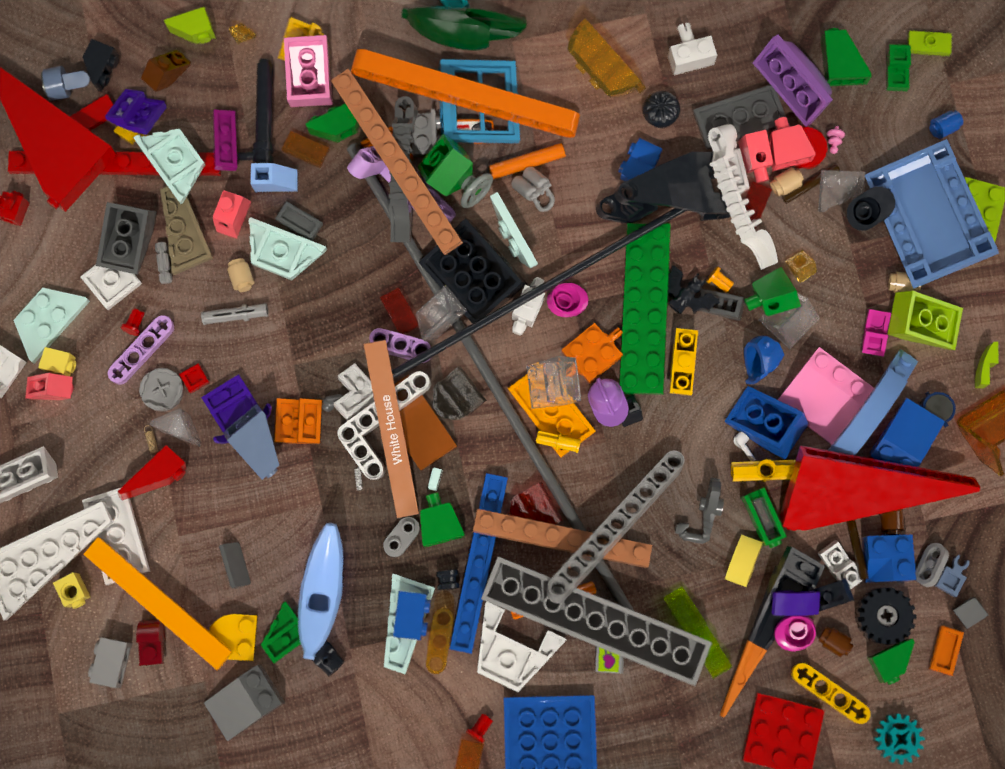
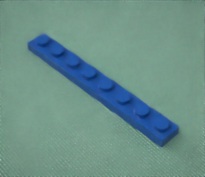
(477, 569)

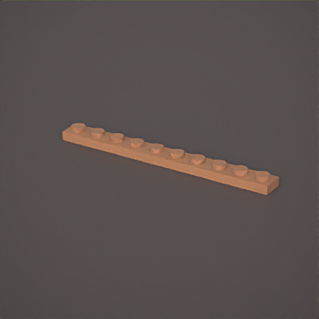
(397, 162)

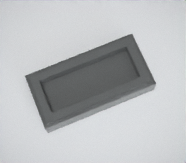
(299, 221)

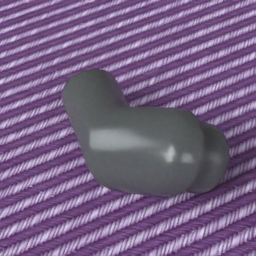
(328, 402)

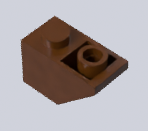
(164, 70)

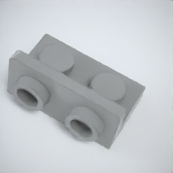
(425, 133)

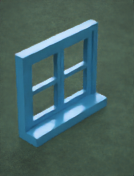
(448, 111)

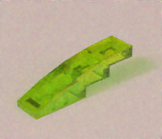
(692, 622)

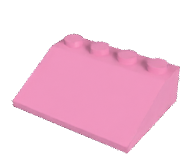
(826, 394)

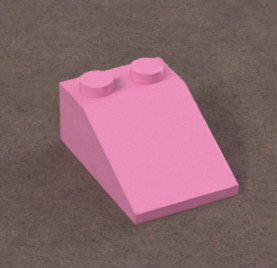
(307, 71)

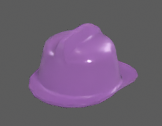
(608, 402)

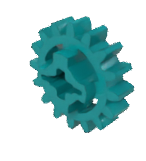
(892, 744)

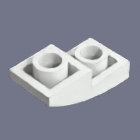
(840, 564)

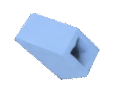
(273, 178)

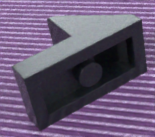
(834, 594)

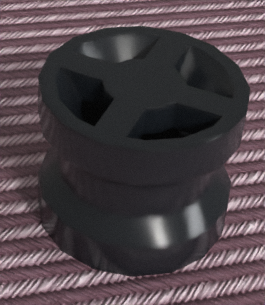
(447, 580)

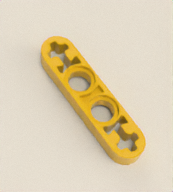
(832, 690)

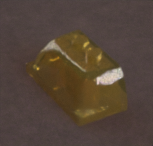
(602, 63)

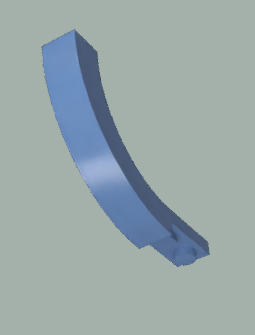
(876, 405)

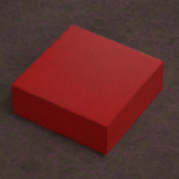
(194, 378)

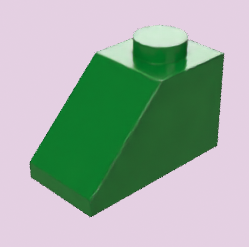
(892, 661)

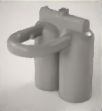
(533, 185)

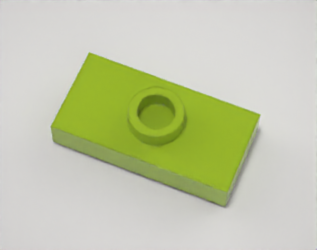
(930, 43)

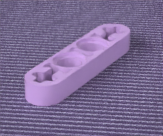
(138, 347)

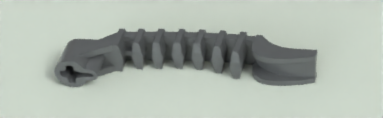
(399, 208)

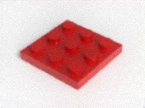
(782, 734)

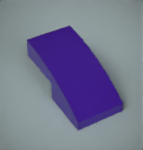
(795, 603)

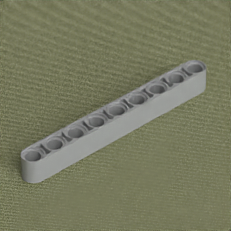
(611, 534)

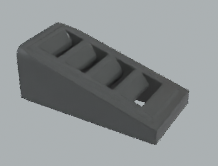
(728, 297)

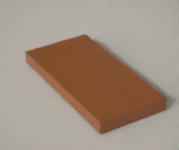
(423, 432)

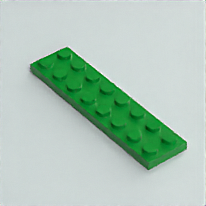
(645, 312)

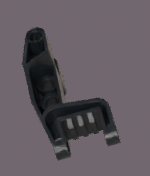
(677, 184)

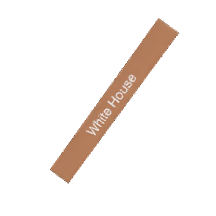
(391, 428)

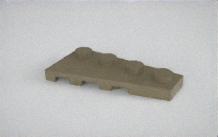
(185, 237)

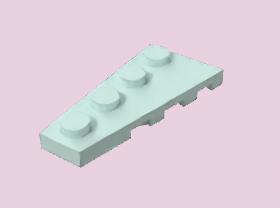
(400, 650)

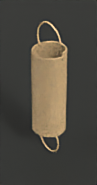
(151, 442)

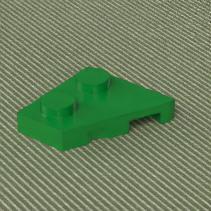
(283, 634)

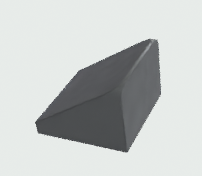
(970, 612)

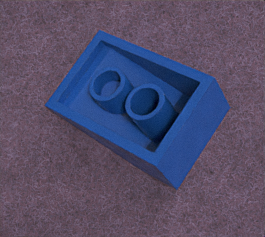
(767, 421)
(907, 435)

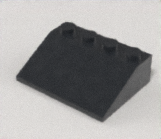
(474, 272)

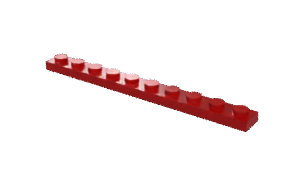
(123, 164)

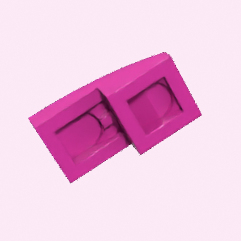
(875, 332)

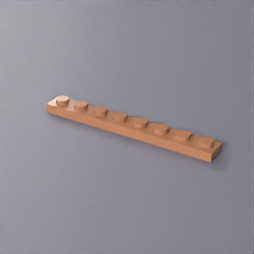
(556, 537)

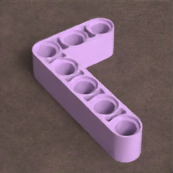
(369, 163)

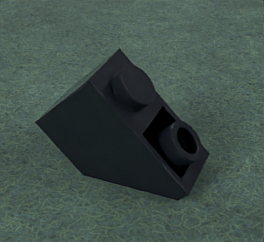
(100, 61)

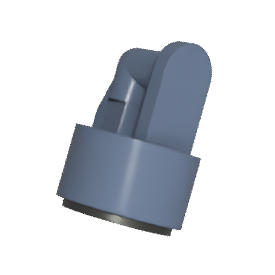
(59, 83)

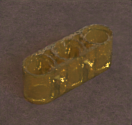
(446, 631)

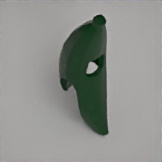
(463, 27)

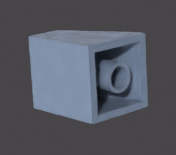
(253, 442)

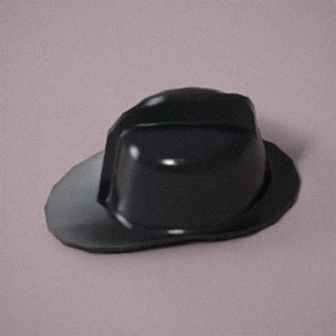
(870, 208)

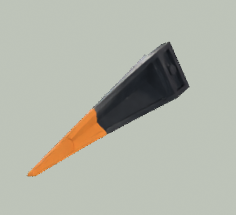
(793, 573)

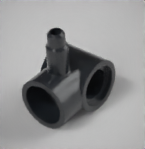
(328, 659)

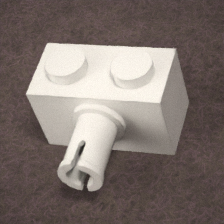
(692, 52)

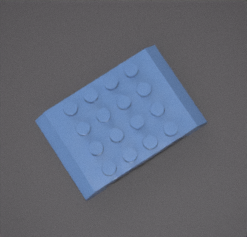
(934, 214)

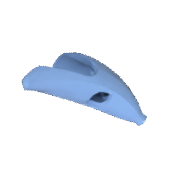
(320, 590)

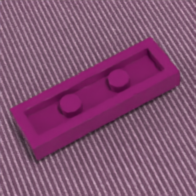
(224, 140)

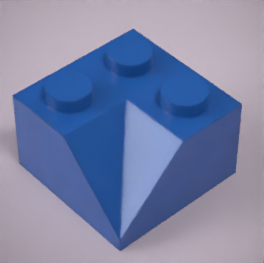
(889, 558)

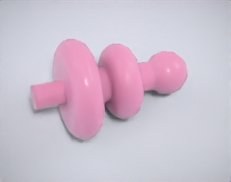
(835, 138)

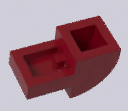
(150, 640)

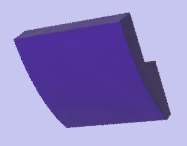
(135, 111)

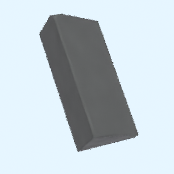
(235, 565)

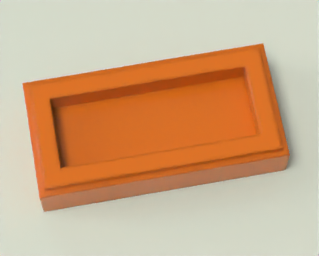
(946, 650)

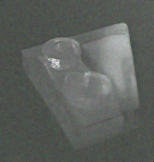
(838, 187)

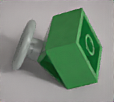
(451, 169)

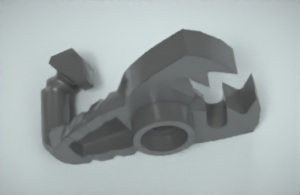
(711, 506)

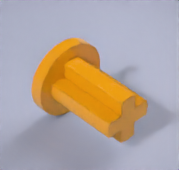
(720, 280)

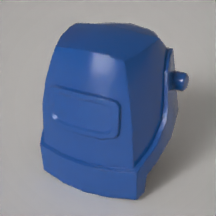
(761, 357)

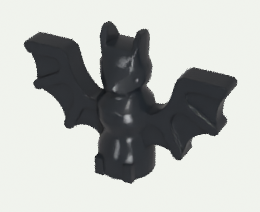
(685, 296)

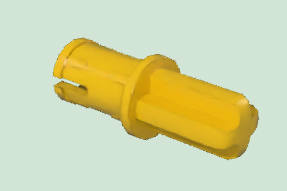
(558, 441)

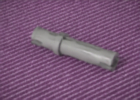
(237, 313)

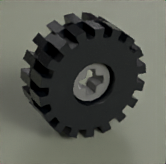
(878, 629)

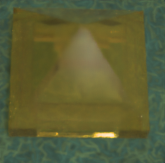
(241, 33)

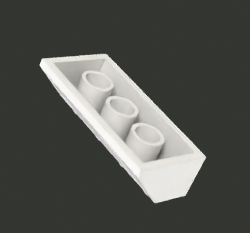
(26, 473)

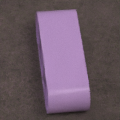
(393, 338)

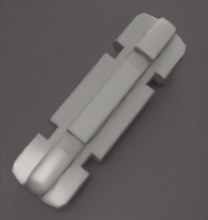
(163, 262)

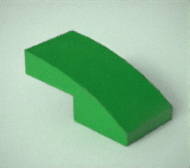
(898, 67)

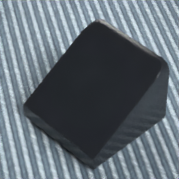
(634, 412)

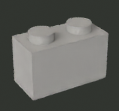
(109, 662)

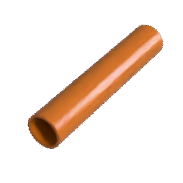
(530, 159)

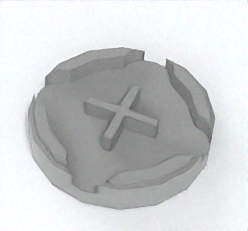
(161, 389)

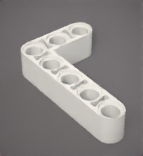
(361, 431)

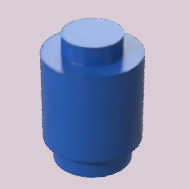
(946, 124)

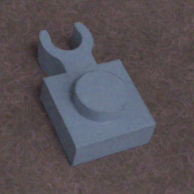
(951, 578)

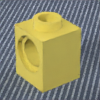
(57, 362)
(63, 586)

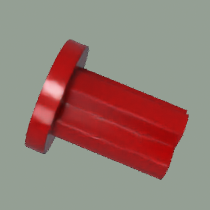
(133, 322)
(480, 728)

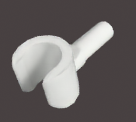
(740, 441)

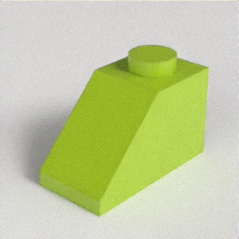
(192, 26)

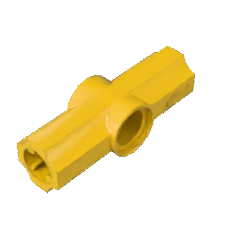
(751, 470)

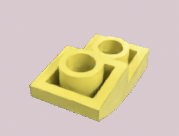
(743, 560)

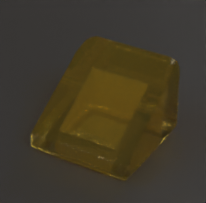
(801, 266)

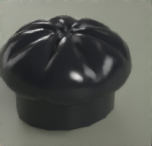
(661, 109)

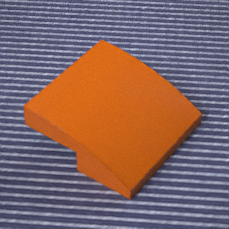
(297, 421)

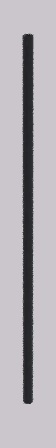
(536, 292)

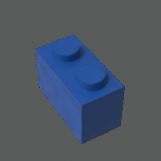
(411, 615)

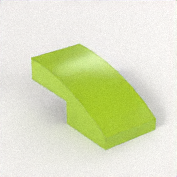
(988, 359)

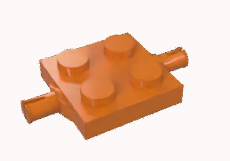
(594, 351)

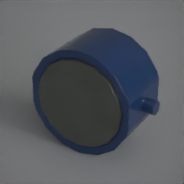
(940, 405)

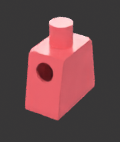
(789, 145)
(756, 146)
(232, 212)

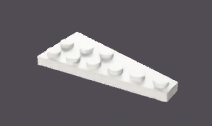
(41, 555)

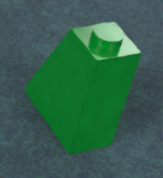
(842, 60)

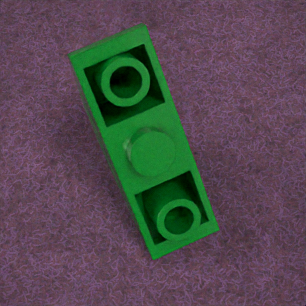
(334, 125)

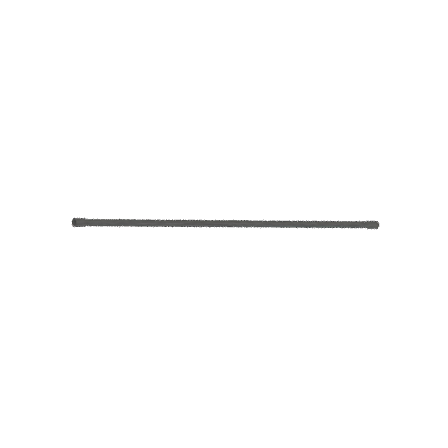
(503, 401)

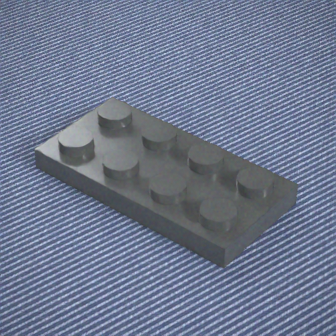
(746, 112)

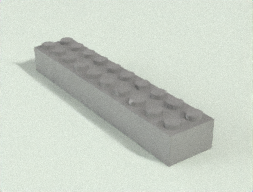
(598, 622)

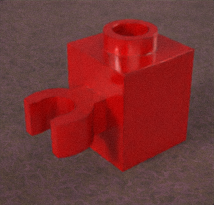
(13, 207)

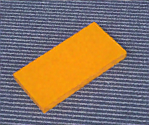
(556, 419)

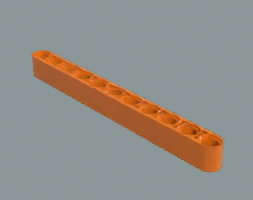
(465, 93)

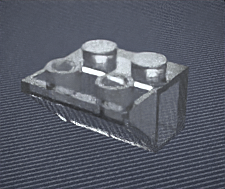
(553, 382)

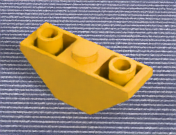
(683, 361)

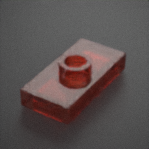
(758, 197)
(399, 311)

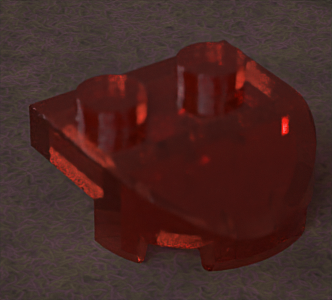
(535, 505)

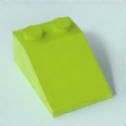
(925, 320)

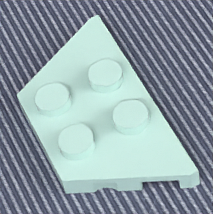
(173, 160)
(509, 230)
(281, 250)
(46, 319)

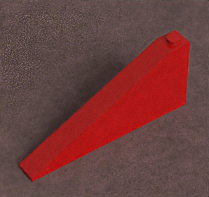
(58, 147)
(846, 487)

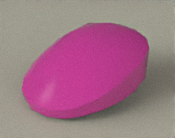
(567, 300)
(795, 632)

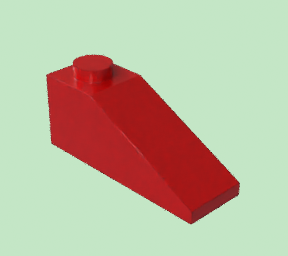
(157, 473)

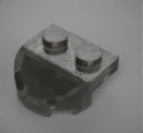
(456, 396)

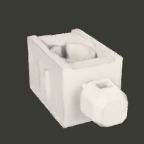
(527, 313)

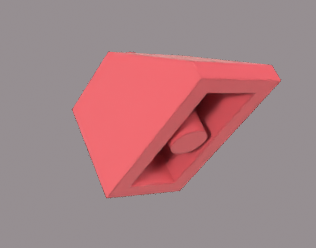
(49, 387)

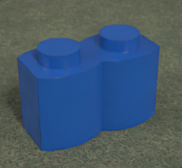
(642, 159)

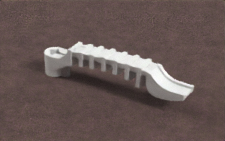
(760, 242)

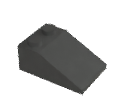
(125, 237)
(244, 702)

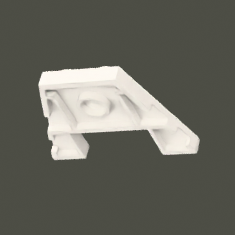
(507, 659)

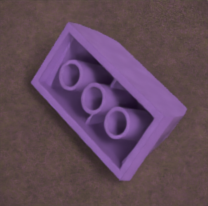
(794, 79)

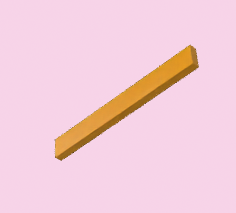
(158, 603)

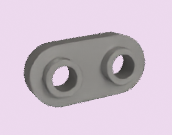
(401, 536)
(931, 565)

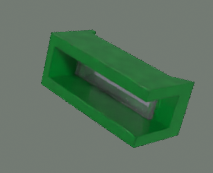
(764, 517)

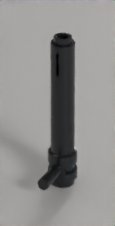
(263, 146)

